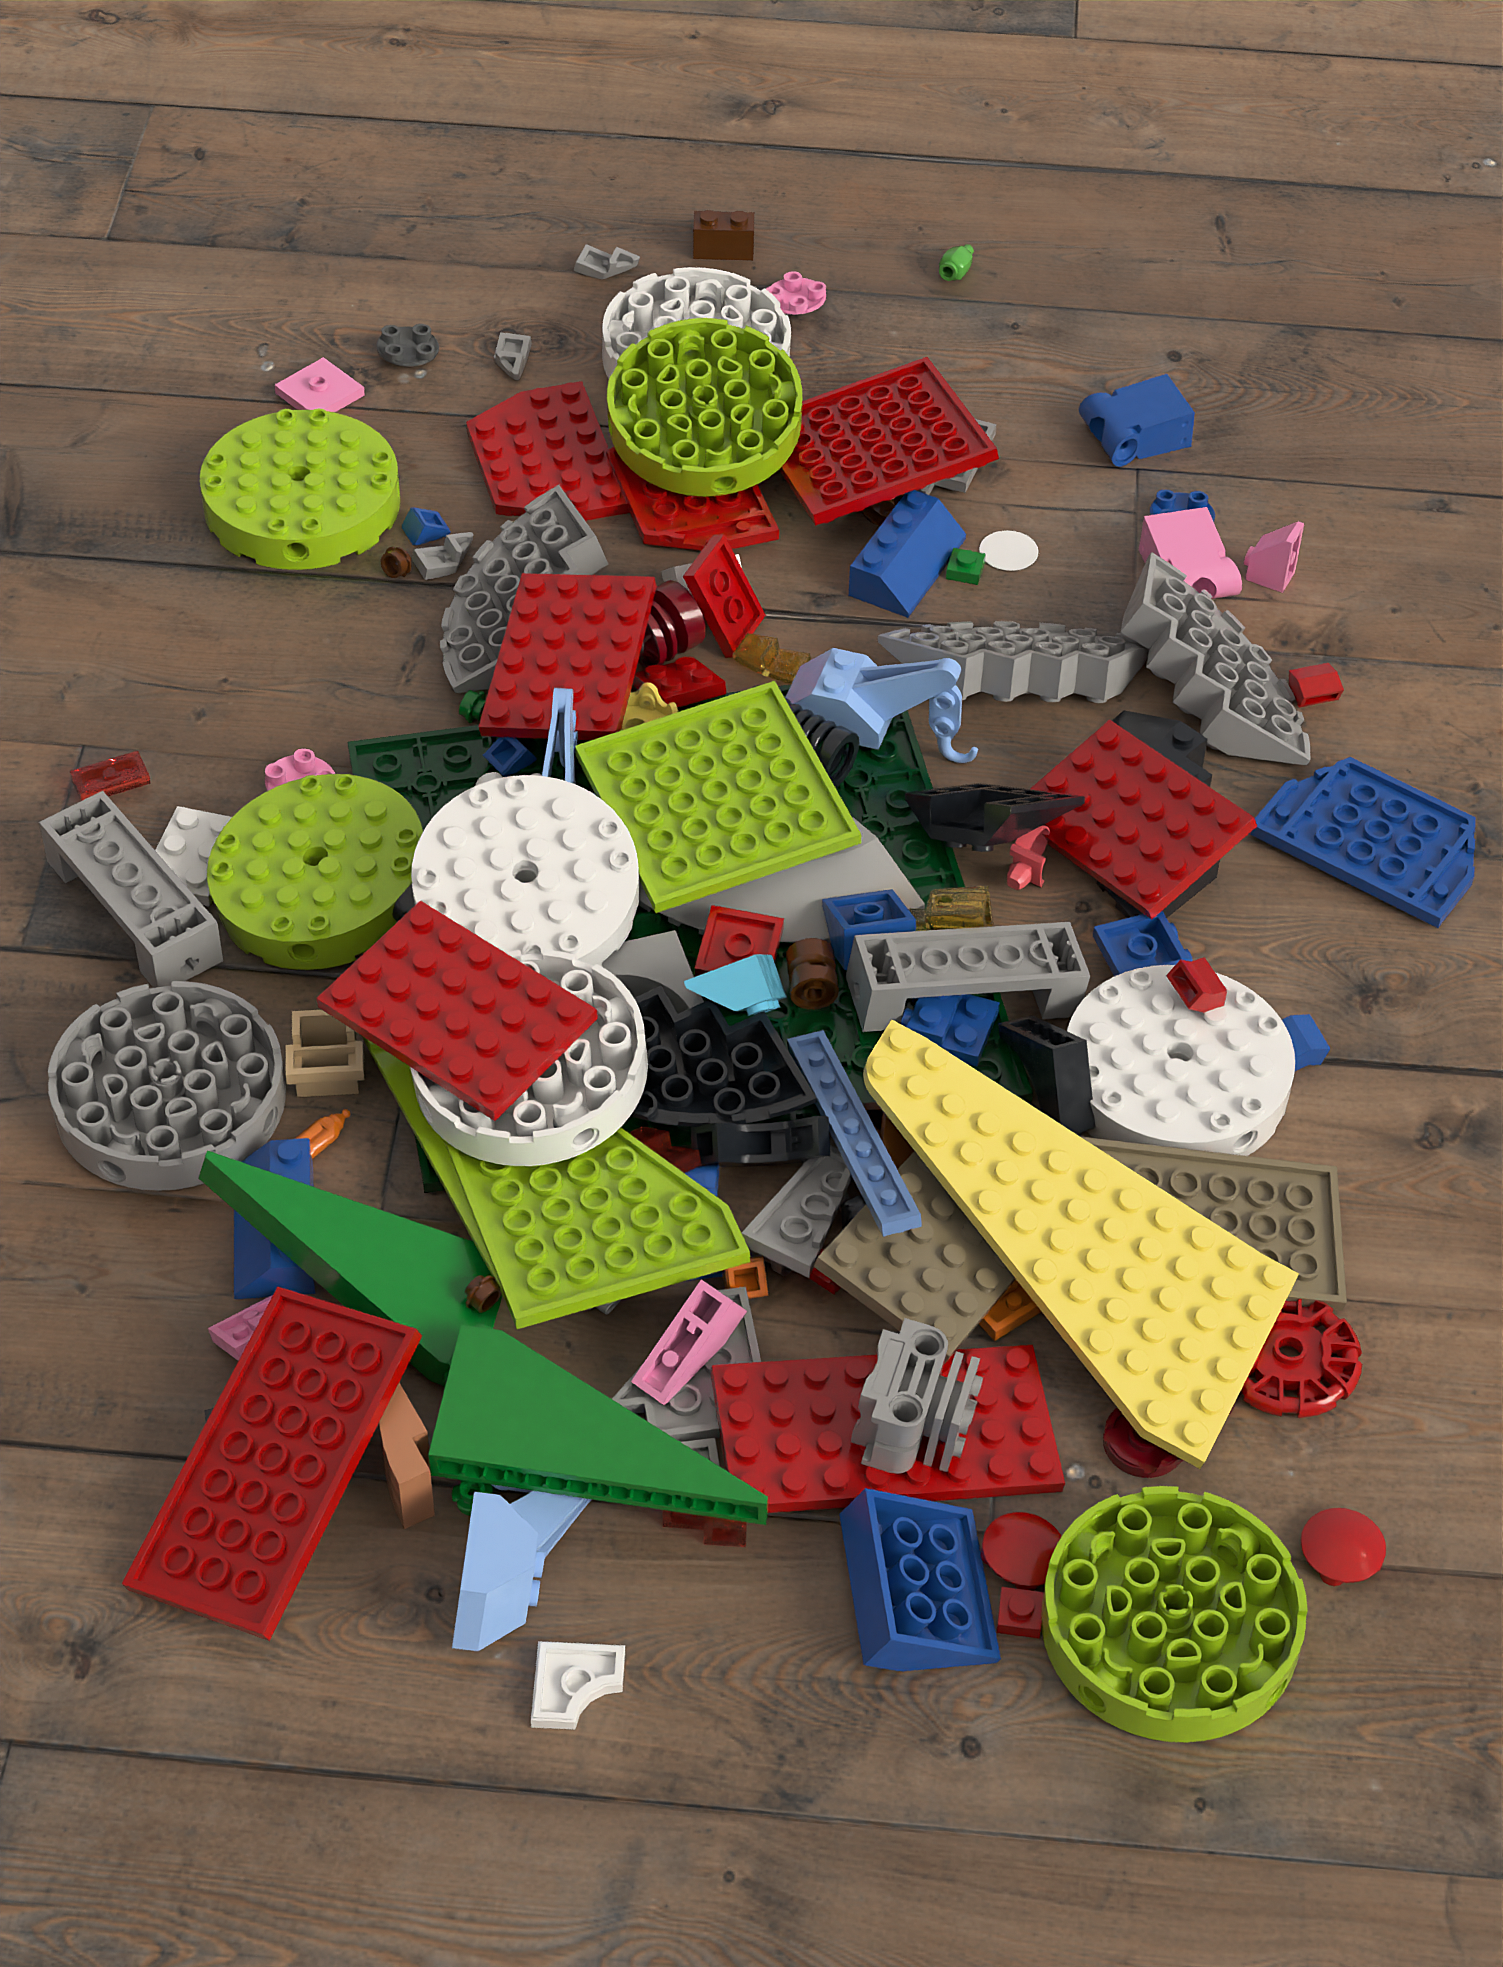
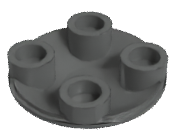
(407, 345)

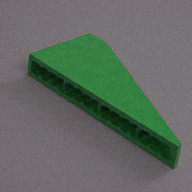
(363, 1255)
(539, 1428)

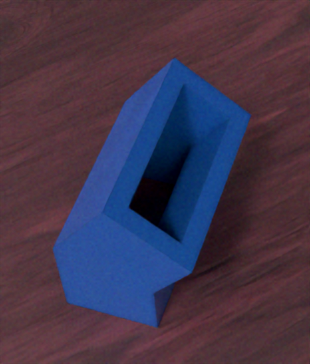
(1307, 1040)

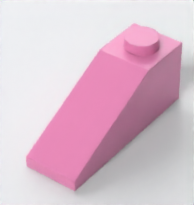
(689, 1342)

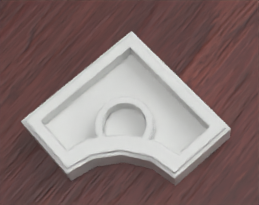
(572, 1677)

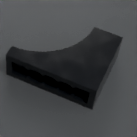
(1057, 1069)

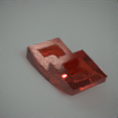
(660, 1142)
(716, 1530)

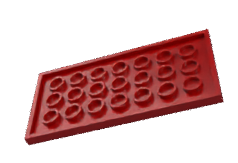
(794, 1420)
(272, 1462)

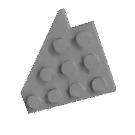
(693, 1410)

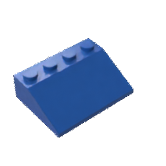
(917, 1583)

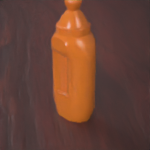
(324, 1131)

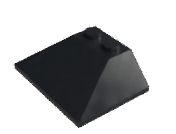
(986, 813)

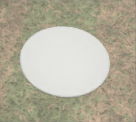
(1009, 550)

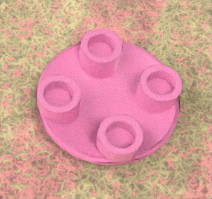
(798, 294)
(295, 767)

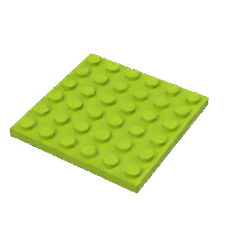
(718, 795)

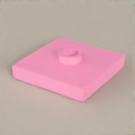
(320, 387)

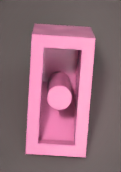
(1275, 557)

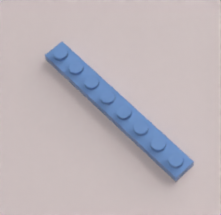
(855, 1135)

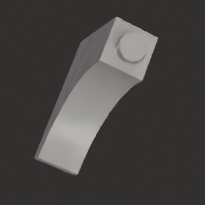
(654, 963)

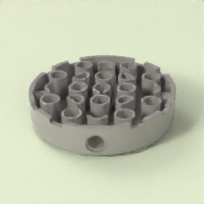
(164, 1080)

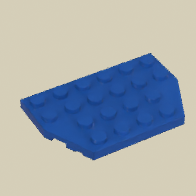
(1375, 837)

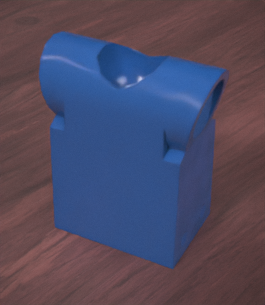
(1139, 420)

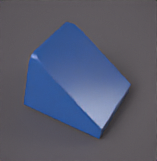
(424, 526)
(509, 755)

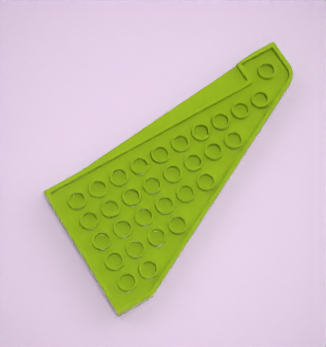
(578, 1226)

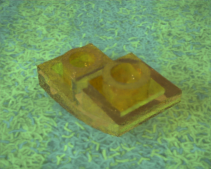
(766, 658)

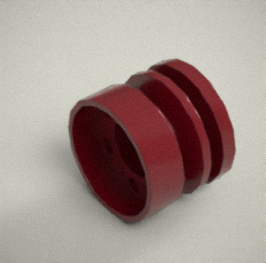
(672, 626)

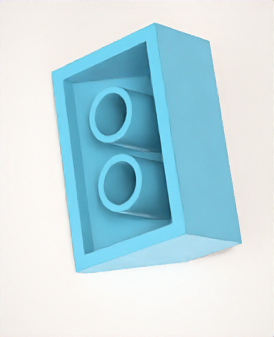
(742, 985)

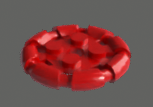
(1304, 1372)

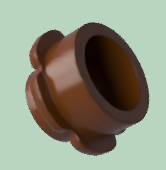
(396, 562)
(482, 1293)

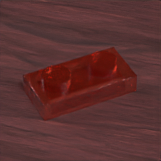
(111, 776)

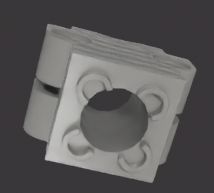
(912, 1400)

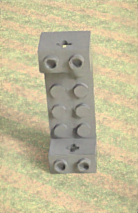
(136, 886)
(966, 961)

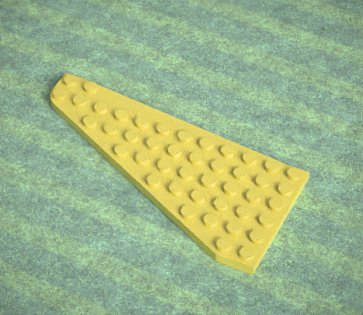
(1122, 1270)

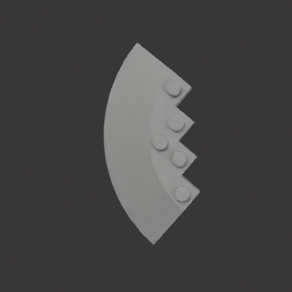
(541, 541)
(1025, 660)
(1214, 668)
(799, 890)

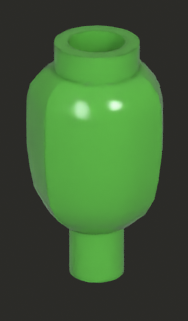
(956, 262)

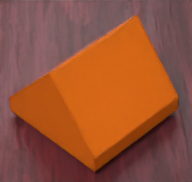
(748, 1275)

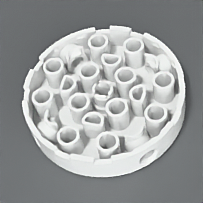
(689, 295)
(538, 832)
(1181, 1072)
(576, 1099)

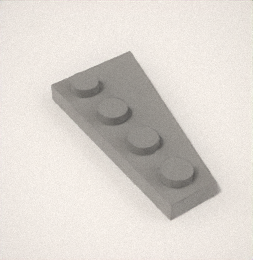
(801, 1214)

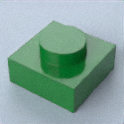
(965, 566)

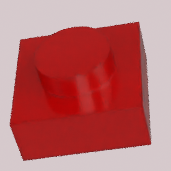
(1020, 1612)

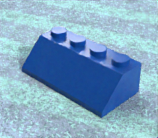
(905, 554)
(257, 1261)

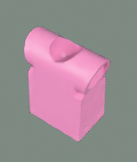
(1194, 547)

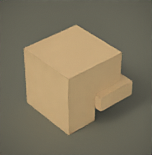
(323, 1056)

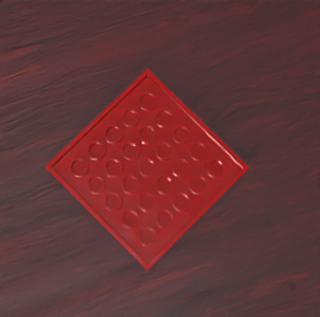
(882, 441)

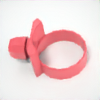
(1028, 859)

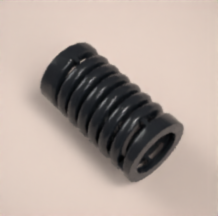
(833, 745)

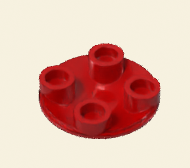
(1343, 1546)
(1020, 1548)

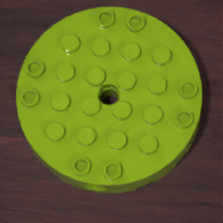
(704, 407)
(300, 488)
(314, 869)
(1173, 1614)

